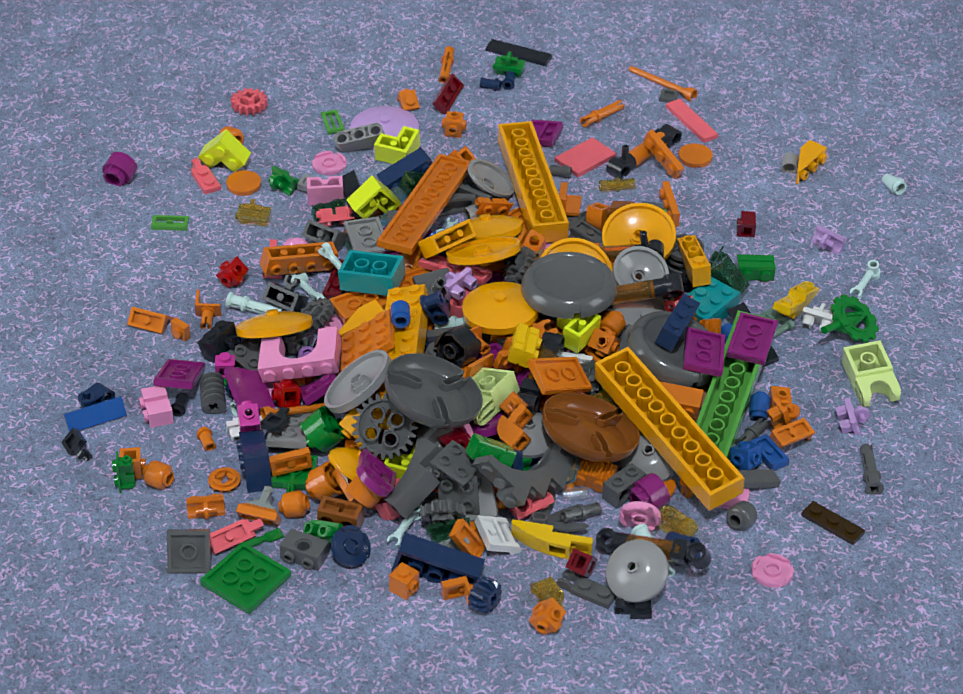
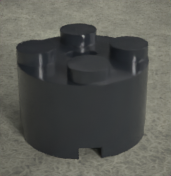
(458, 346)

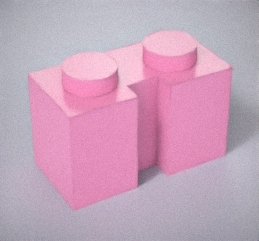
(324, 190)
(156, 406)

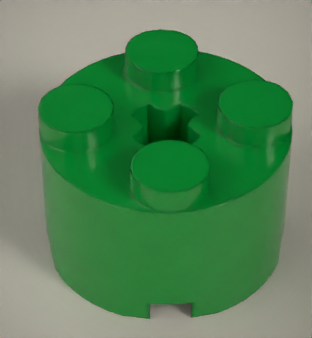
(322, 430)

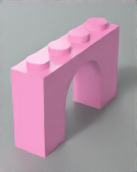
(320, 361)

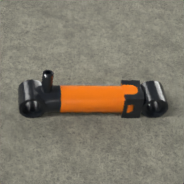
(630, 159)

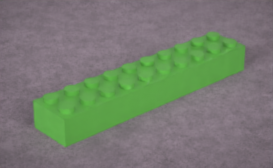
(728, 399)

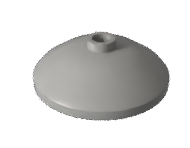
(490, 179)
(638, 262)
(540, 440)
(648, 462)
(645, 579)

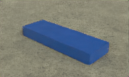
(95, 414)

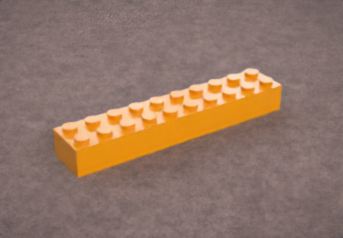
(532, 180)
(407, 339)
(669, 428)

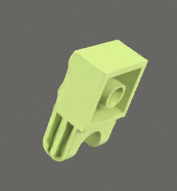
(870, 372)
(495, 388)

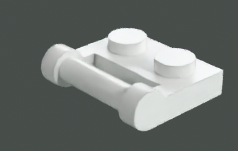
(496, 534)

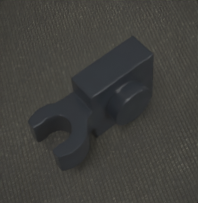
(276, 422)
(74, 444)
(636, 610)

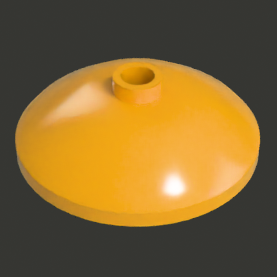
(345, 460)

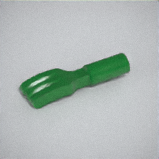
(270, 536)

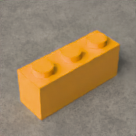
(447, 238)

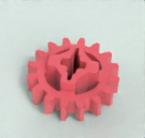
(249, 101)

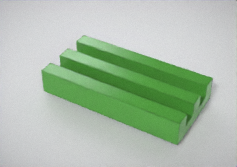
(325, 121)
(169, 224)

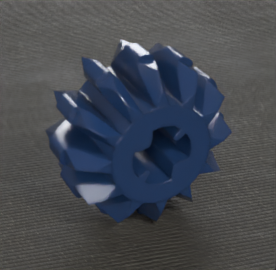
(485, 595)

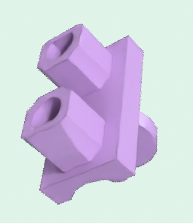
(828, 239)
(457, 283)
(860, 414)

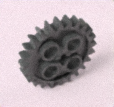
(367, 420)

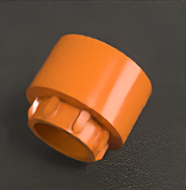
(322, 482)

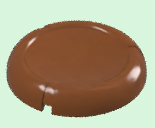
(589, 427)

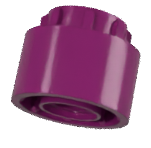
(119, 169)
(650, 490)

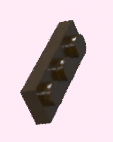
(833, 522)

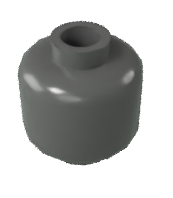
(741, 515)

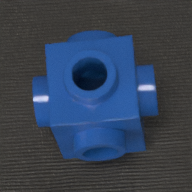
(746, 455)

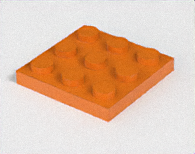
(369, 336)

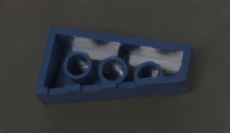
(436, 560)

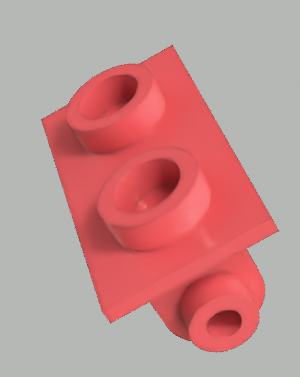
(327, 217)

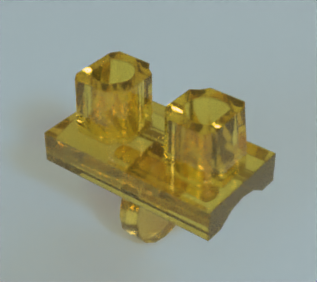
(253, 212)

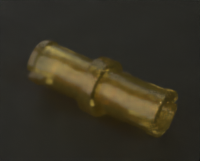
(616, 184)

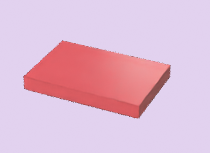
(585, 156)

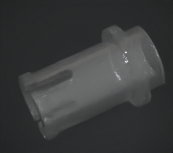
(575, 494)

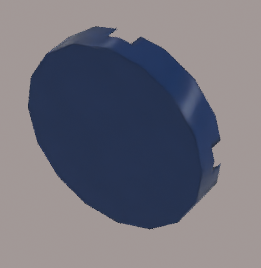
(350, 546)

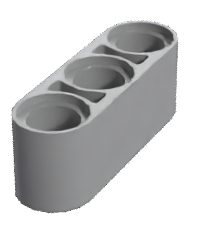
(349, 140)

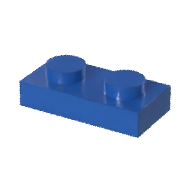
(771, 453)

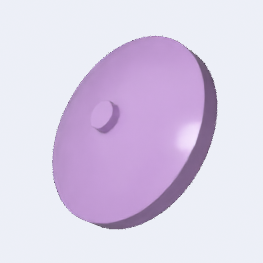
(389, 117)

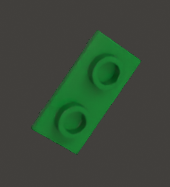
(125, 472)

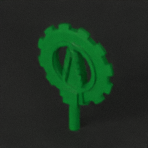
(847, 321)

